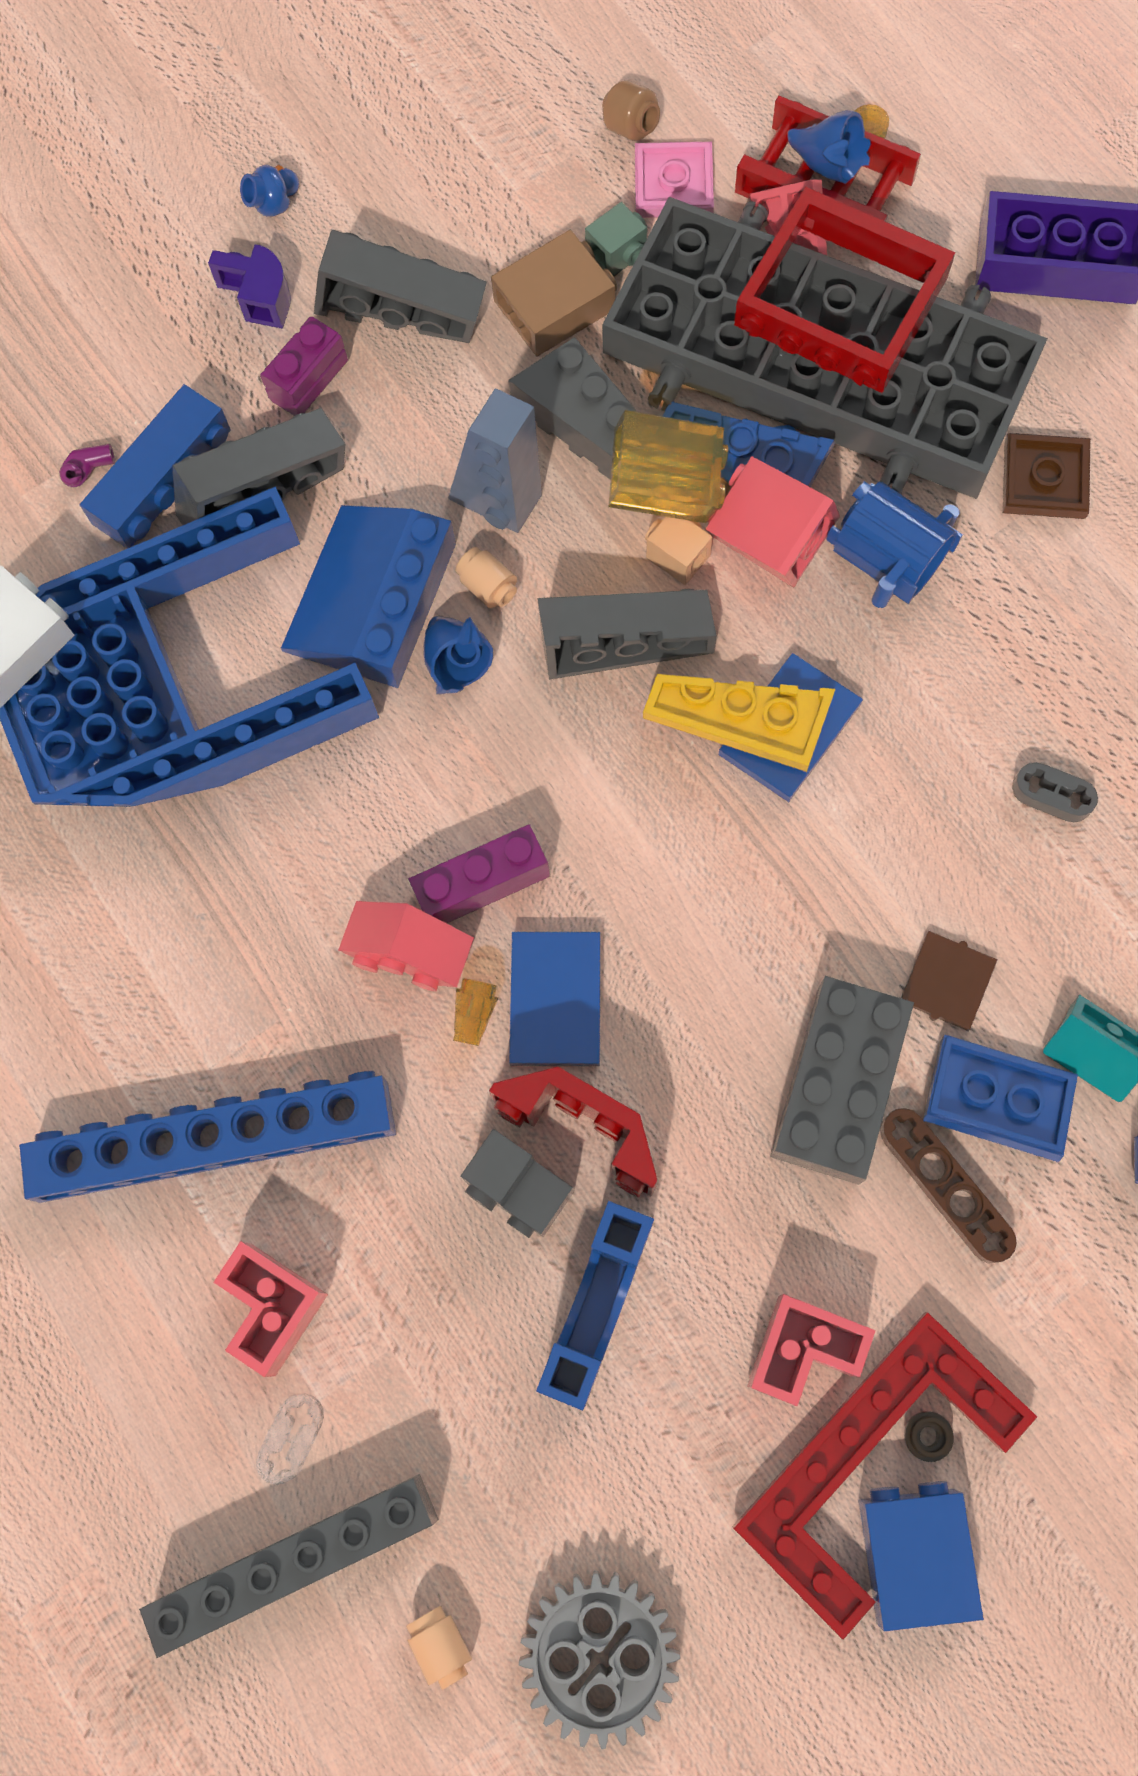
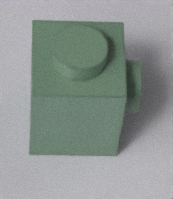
(617, 238)

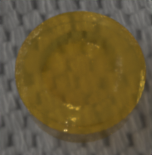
(874, 119)

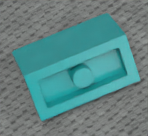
(1096, 1049)

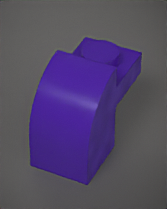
(260, 284)

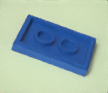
(782, 778)
(555, 999)
(1001, 1098)

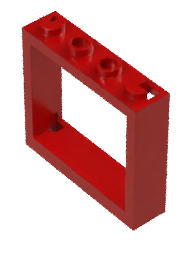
(868, 238)

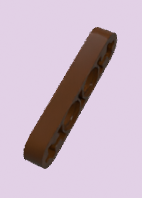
(953, 1180)

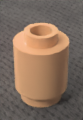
(486, 577)
(438, 1648)

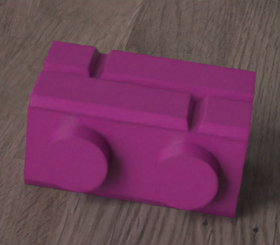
(304, 367)

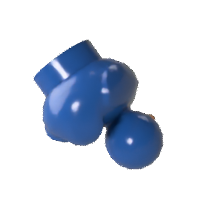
(269, 189)

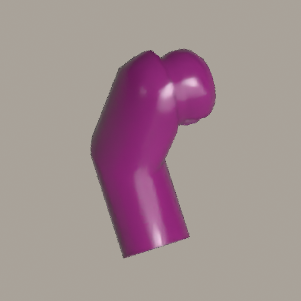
(83, 461)

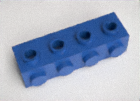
(142, 478)

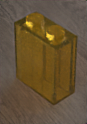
(667, 467)

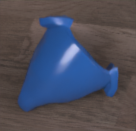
(833, 146)
(455, 653)

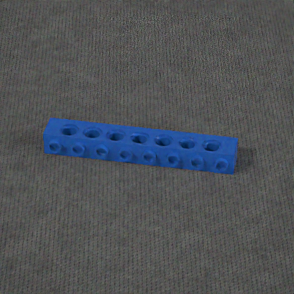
(46, 1158)

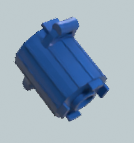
(894, 541)

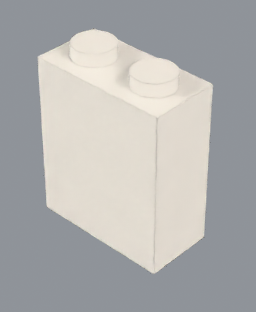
(28, 632)

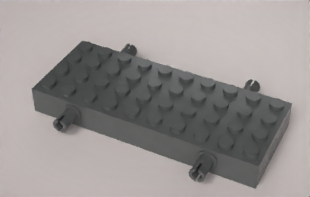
(933, 420)

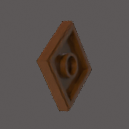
(1046, 476)

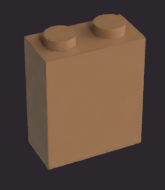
(554, 292)

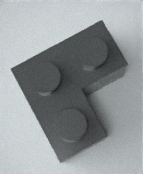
(518, 1184)

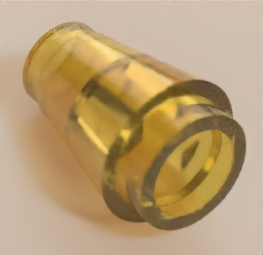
(473, 1010)

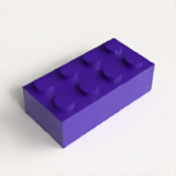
(1059, 247)

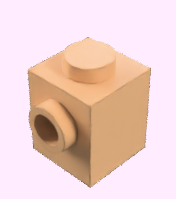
(678, 547)

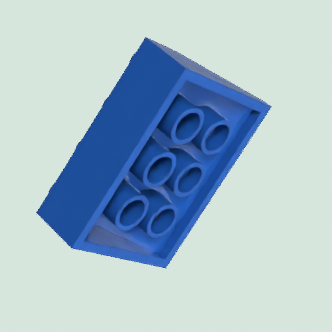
(372, 590)

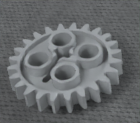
(634, 1688)

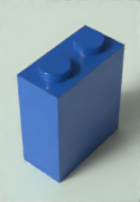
(920, 1557)

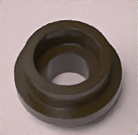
(944, 1436)

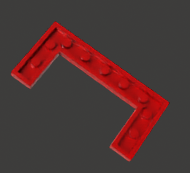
(778, 1515)

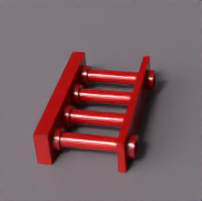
(886, 157)

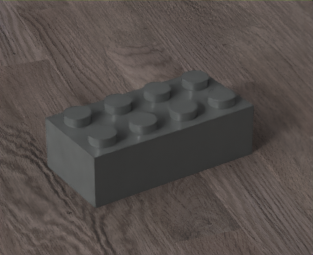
(842, 1080)

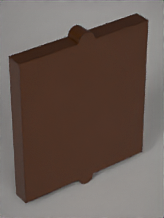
(949, 980)

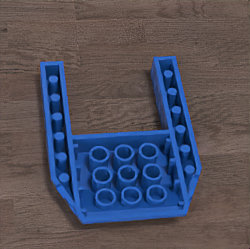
(107, 708)

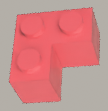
(407, 941)
(279, 1303)
(799, 1336)

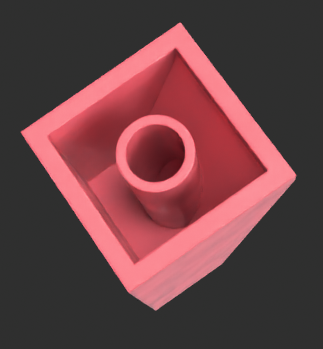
(773, 520)

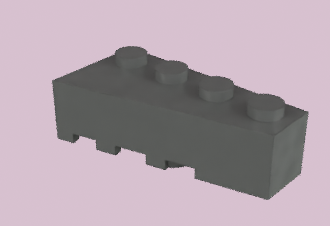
(574, 402)
(624, 630)

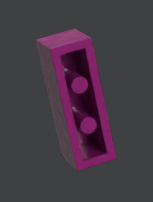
(481, 875)

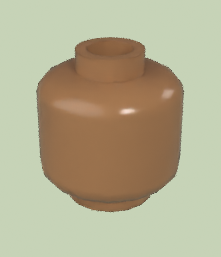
(630, 110)

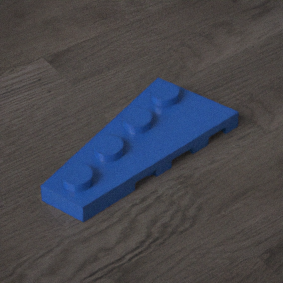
(782, 449)

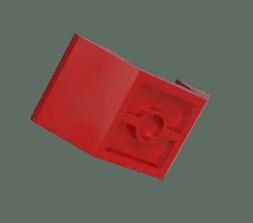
(527, 1096)

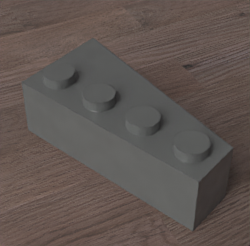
(396, 289)
(280, 456)

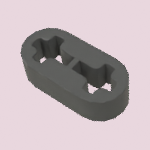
(1055, 792)

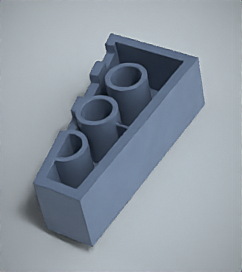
(500, 463)

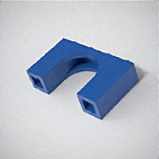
(596, 1307)

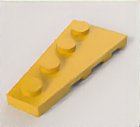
(751, 718)

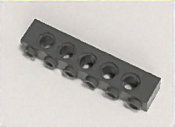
(288, 1565)

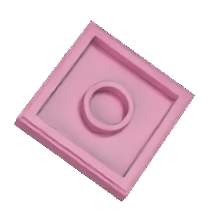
(673, 171)

